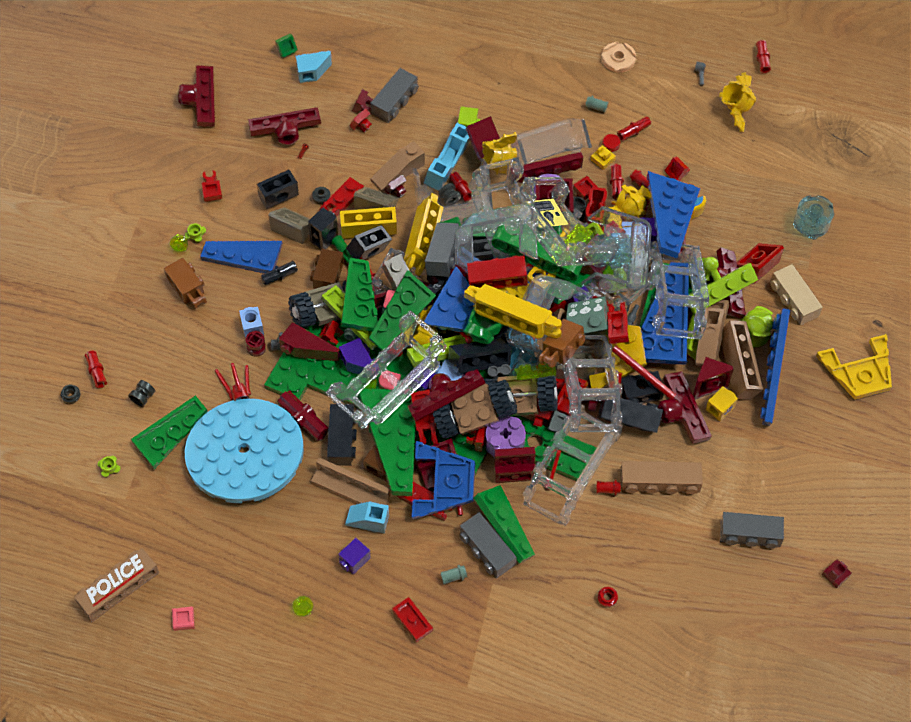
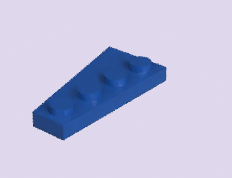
(247, 255)

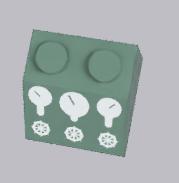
(591, 315)

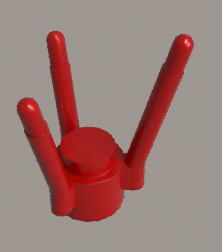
(239, 390)

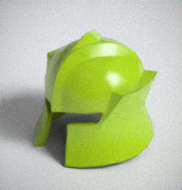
(759, 325)

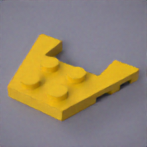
(633, 348)
(862, 376)

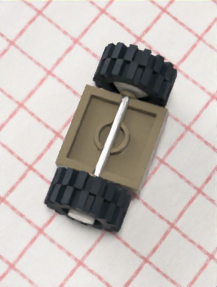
(309, 307)

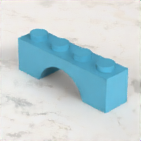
(447, 160)

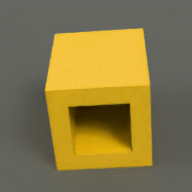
(721, 403)

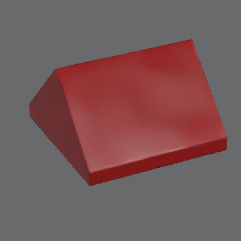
(762, 258)

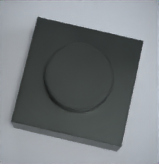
(556, 421)

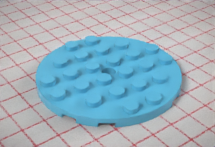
(263, 470)

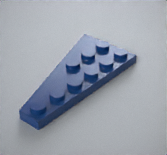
(672, 208)
(668, 348)
(774, 362)

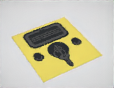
(551, 212)

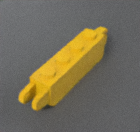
(422, 231)
(513, 312)

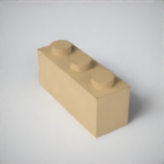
(795, 294)

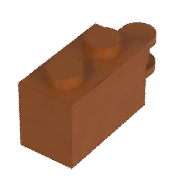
(185, 282)
(563, 347)

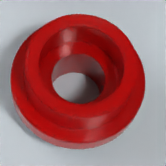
(607, 591)

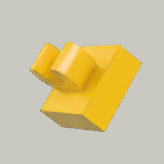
(602, 157)

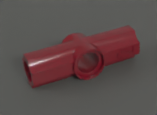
(304, 415)

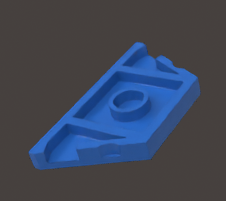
(450, 307)

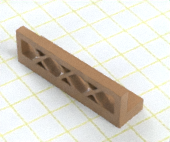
(349, 484)

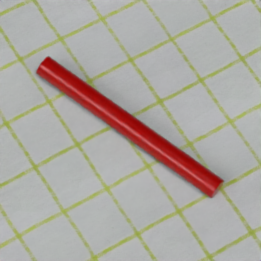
(643, 372)

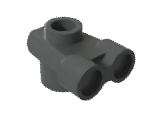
(495, 372)

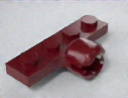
(200, 95)
(285, 124)
(553, 166)
(727, 264)
(445, 391)
(684, 408)

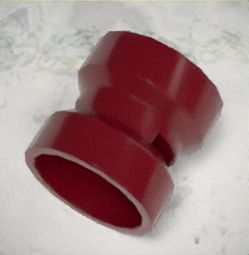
(255, 343)

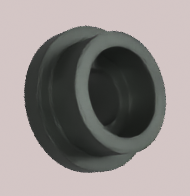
(320, 199)
(70, 389)

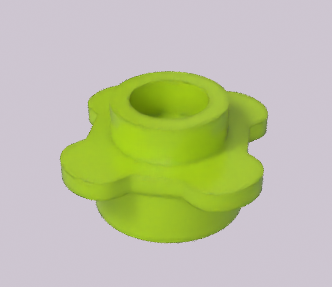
(192, 228)
(109, 460)

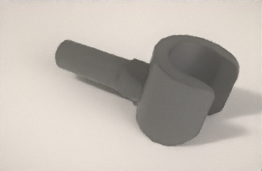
(700, 67)
(275, 345)

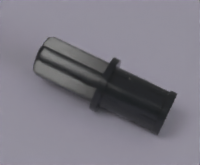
(279, 272)

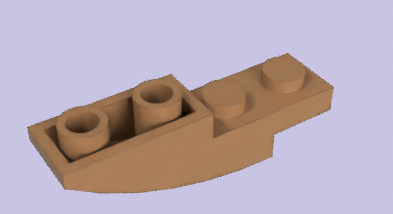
(712, 336)

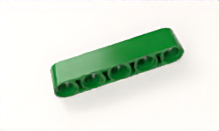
(510, 245)

